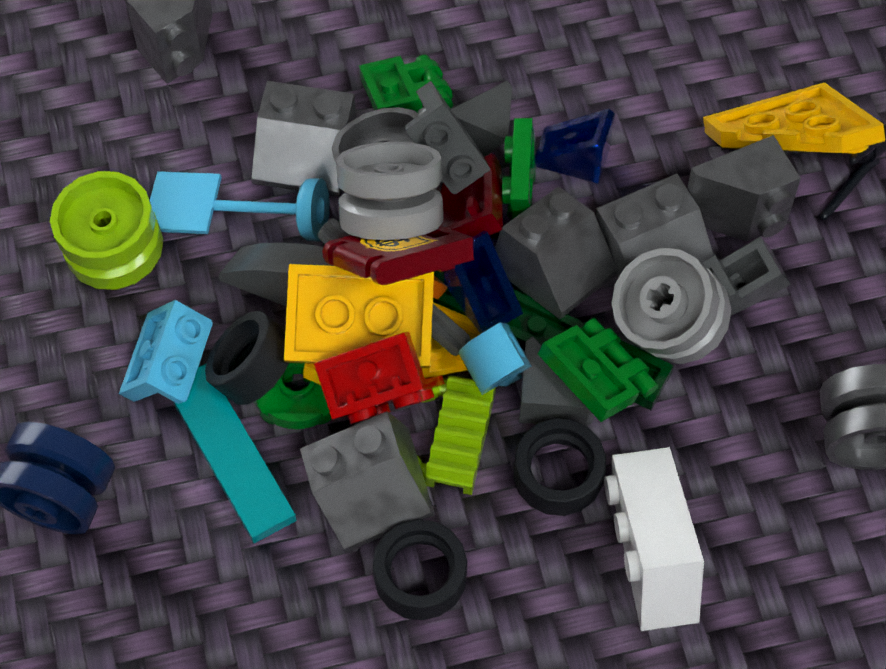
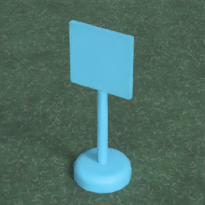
(187, 202)

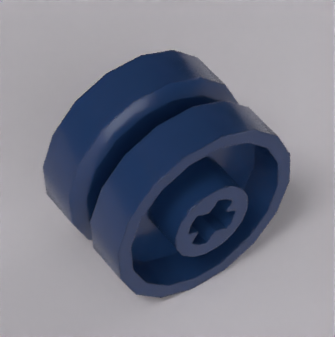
(53, 477)

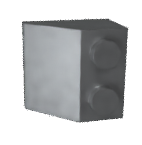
(171, 33)
(297, 135)
(746, 190)
(653, 219)
(556, 252)
(367, 479)

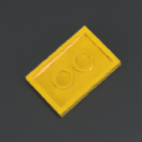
(340, 311)

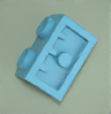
(167, 353)

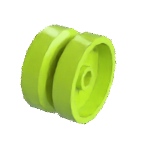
(107, 230)

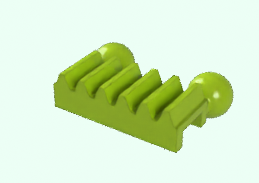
(459, 434)

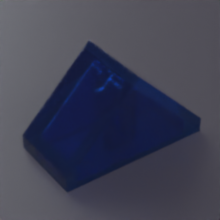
(577, 146)
(483, 287)

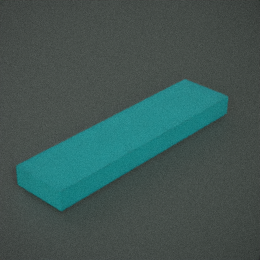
(234, 460)

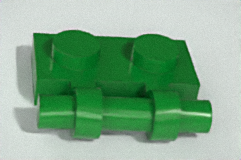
(395, 84)
(520, 151)
(597, 368)

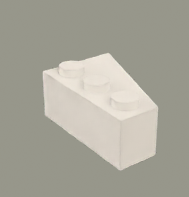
(657, 538)

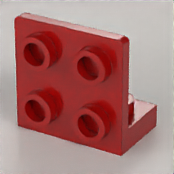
(372, 376)

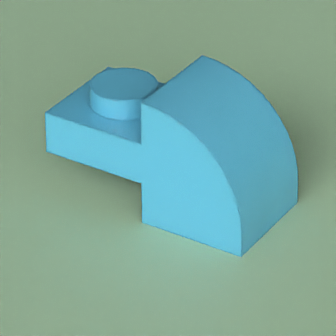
(494, 358)

